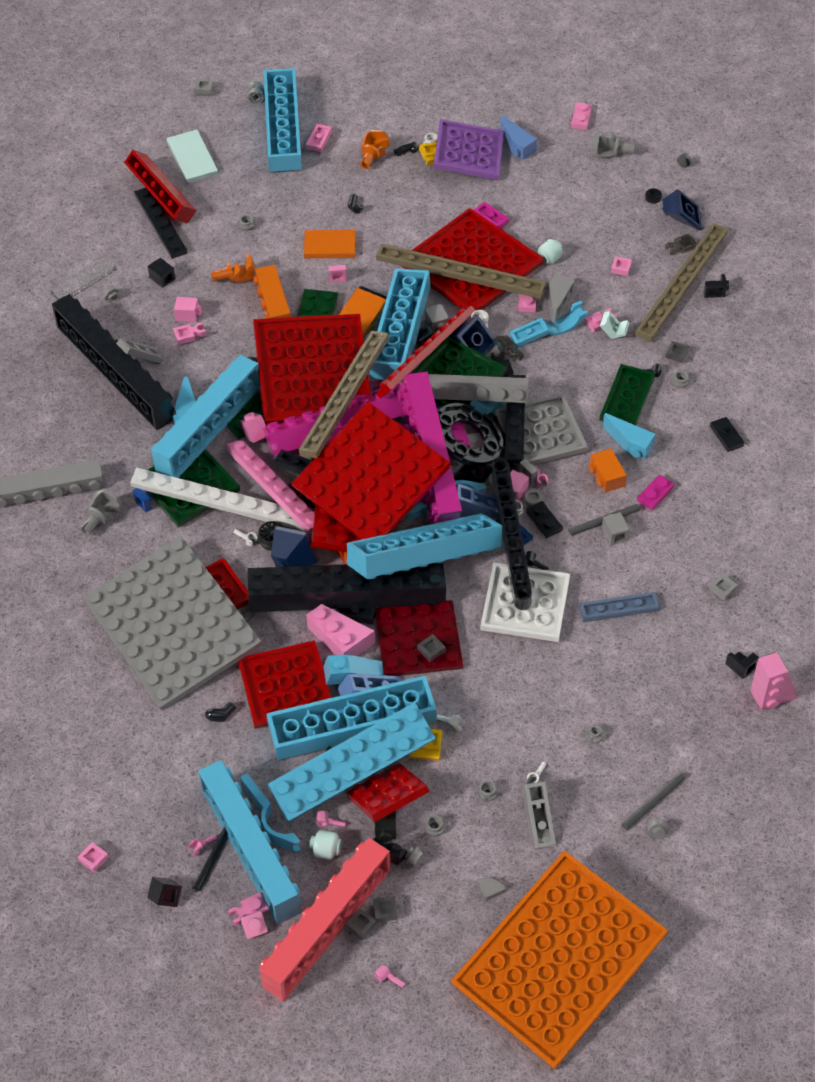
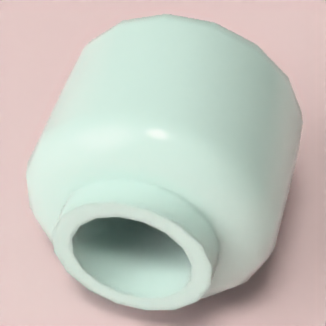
(551, 251)
(325, 844)

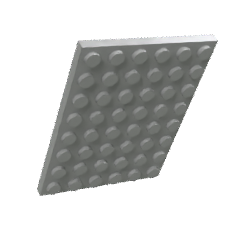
(172, 622)

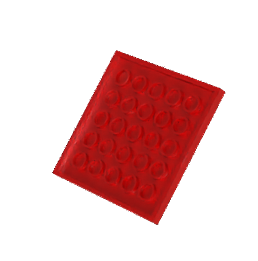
(478, 243)
(304, 361)
(371, 474)

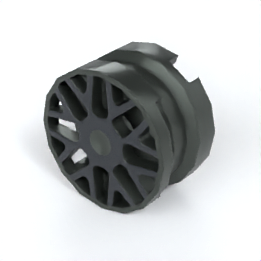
(267, 534)

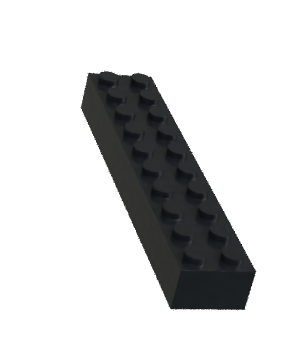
(116, 365)
(342, 588)

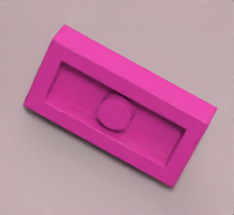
(492, 215)
(655, 492)

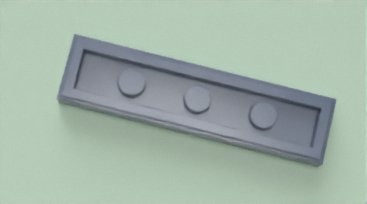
(619, 607)

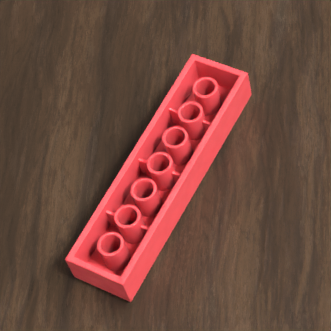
(324, 919)

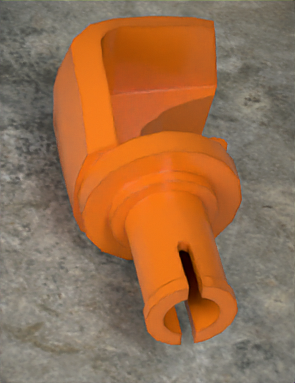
(373, 147)
(238, 273)

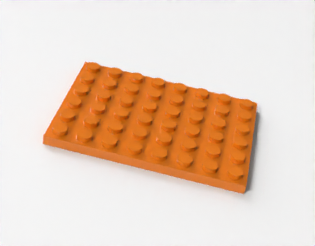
(559, 959)

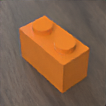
(607, 470)

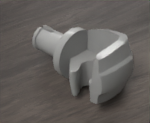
(610, 146)
(100, 510)

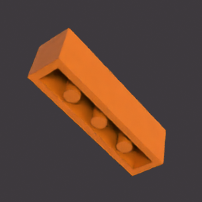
(271, 292)

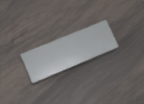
(139, 350)

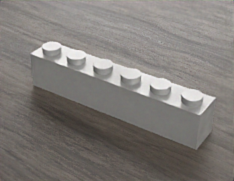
(479, 388)
(51, 482)

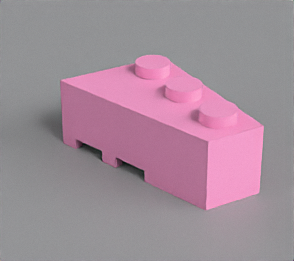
(339, 632)
(772, 682)

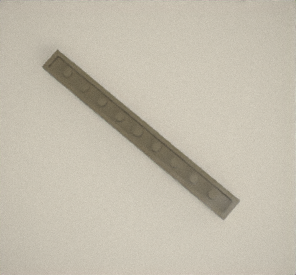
(461, 271)
(681, 282)
(343, 394)

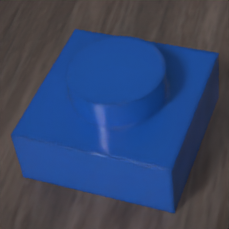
(142, 498)

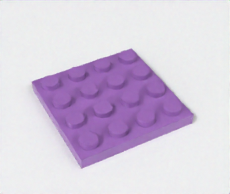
(468, 149)

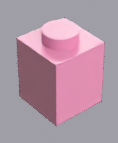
(187, 309)
(253, 427)
(520, 484)

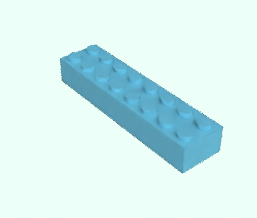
(282, 120)
(401, 319)
(206, 418)
(424, 545)
(337, 719)
(351, 762)
(250, 842)

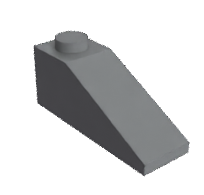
(559, 293)
(538, 814)

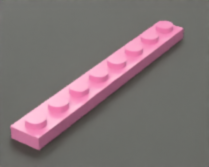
(272, 484)

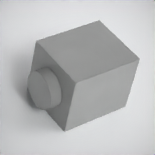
(436, 317)
(615, 528)

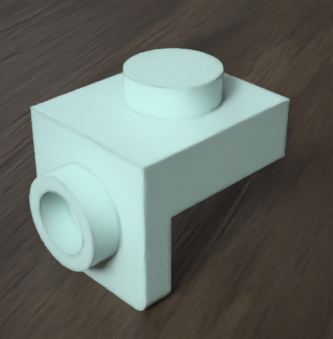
(612, 326)

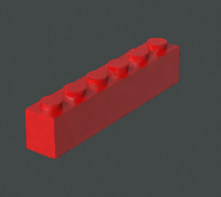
(160, 186)

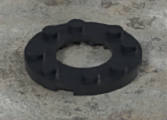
(483, 423)

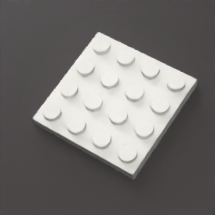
(539, 621)

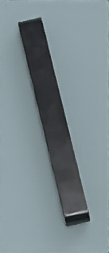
(507, 507)

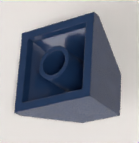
(682, 209)
(474, 335)
(292, 548)

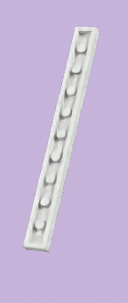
(212, 497)

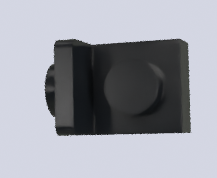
(716, 288)

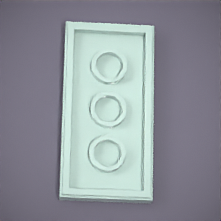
(192, 156)

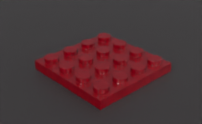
(406, 626)

